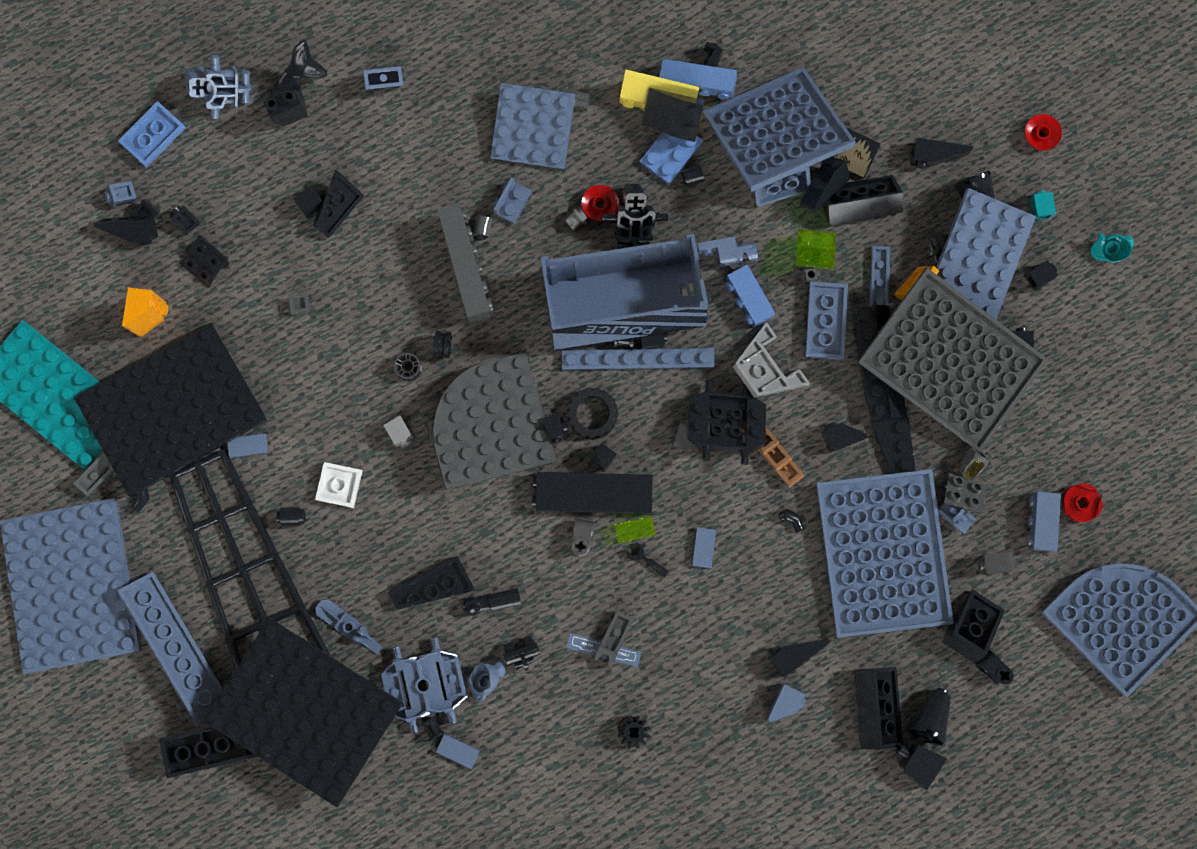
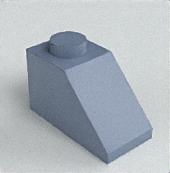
(786, 703)

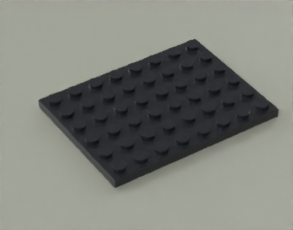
(170, 409)
(303, 712)

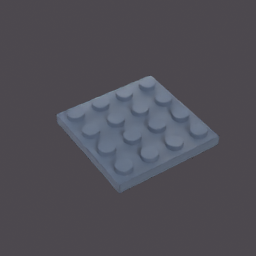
(533, 126)

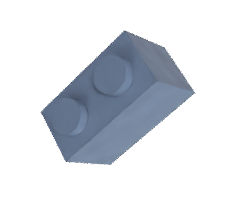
(383, 77)

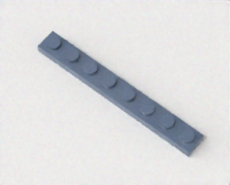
(637, 359)

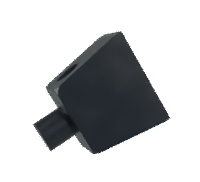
(920, 764)

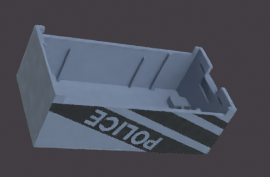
(624, 293)

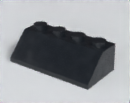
(864, 200)
(878, 708)

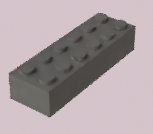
(463, 258)

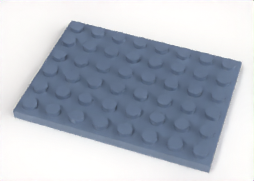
(884, 553)
(66, 585)

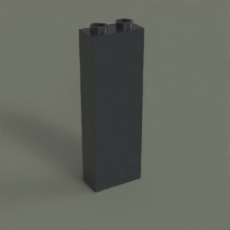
(593, 493)

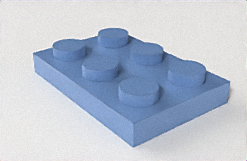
(152, 134)
(669, 156)

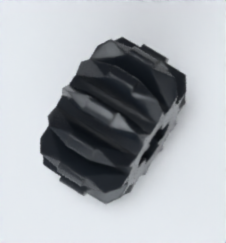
(633, 739)

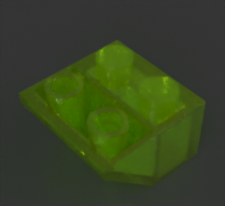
(815, 249)

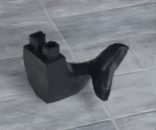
(286, 99)

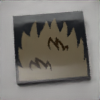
(861, 155)

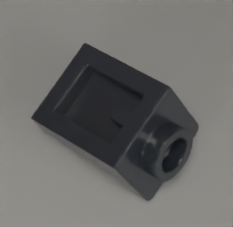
(716, 54)
(184, 219)

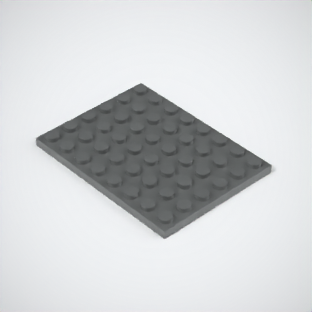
(952, 360)

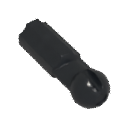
(491, 602)

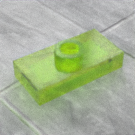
(634, 530)

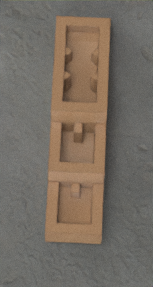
(779, 459)

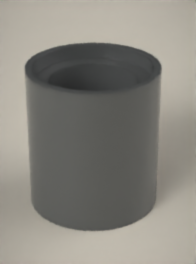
(482, 226)

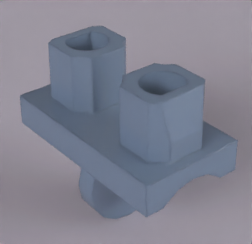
(957, 517)

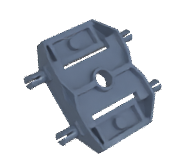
(425, 668)

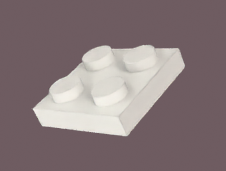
(338, 485)

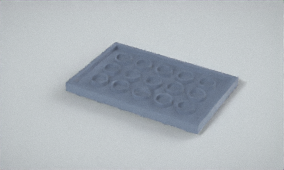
(984, 249)

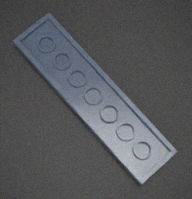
(172, 645)

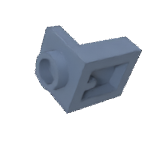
(120, 193)

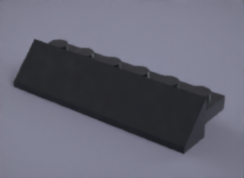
(881, 399)

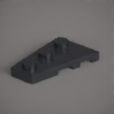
(337, 204)

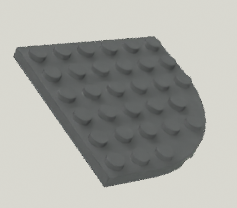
(490, 424)

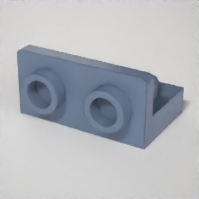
(511, 201)

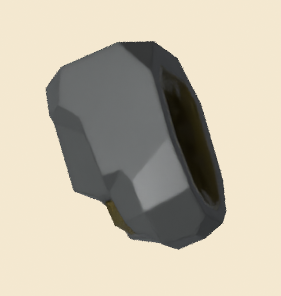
(972, 464)

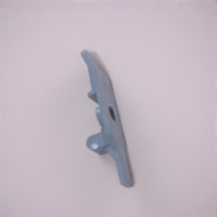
(339, 619)

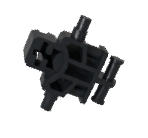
(633, 218)

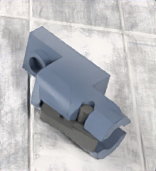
(729, 253)

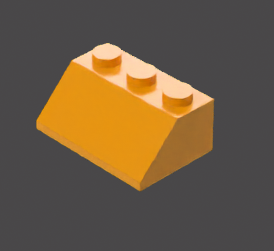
(143, 311)

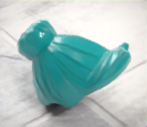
(1112, 247)

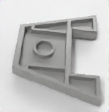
(761, 372)

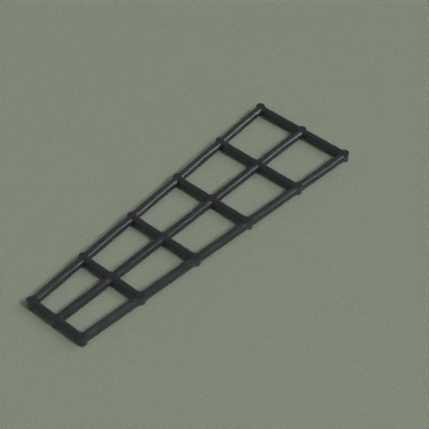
(243, 569)

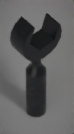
(650, 562)

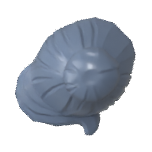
(484, 679)

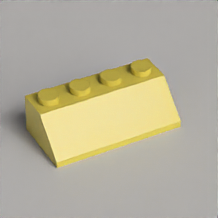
(637, 85)

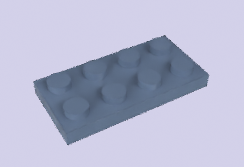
(826, 320)

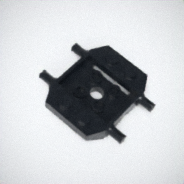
(726, 408)

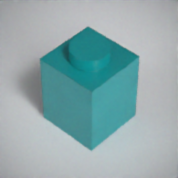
(1042, 205)

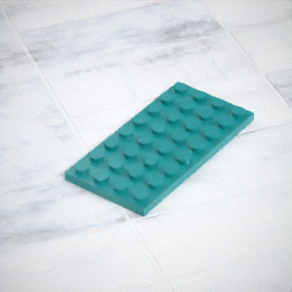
(41, 387)

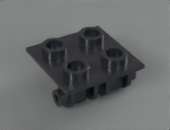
(204, 261)

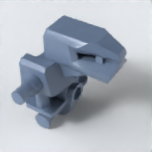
(217, 85)

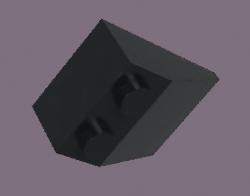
(673, 114)
(974, 627)

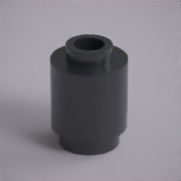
(291, 516)

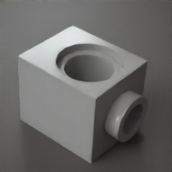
(398, 432)

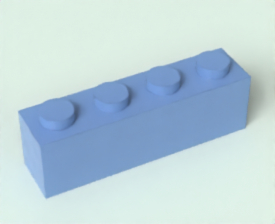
(709, 79)

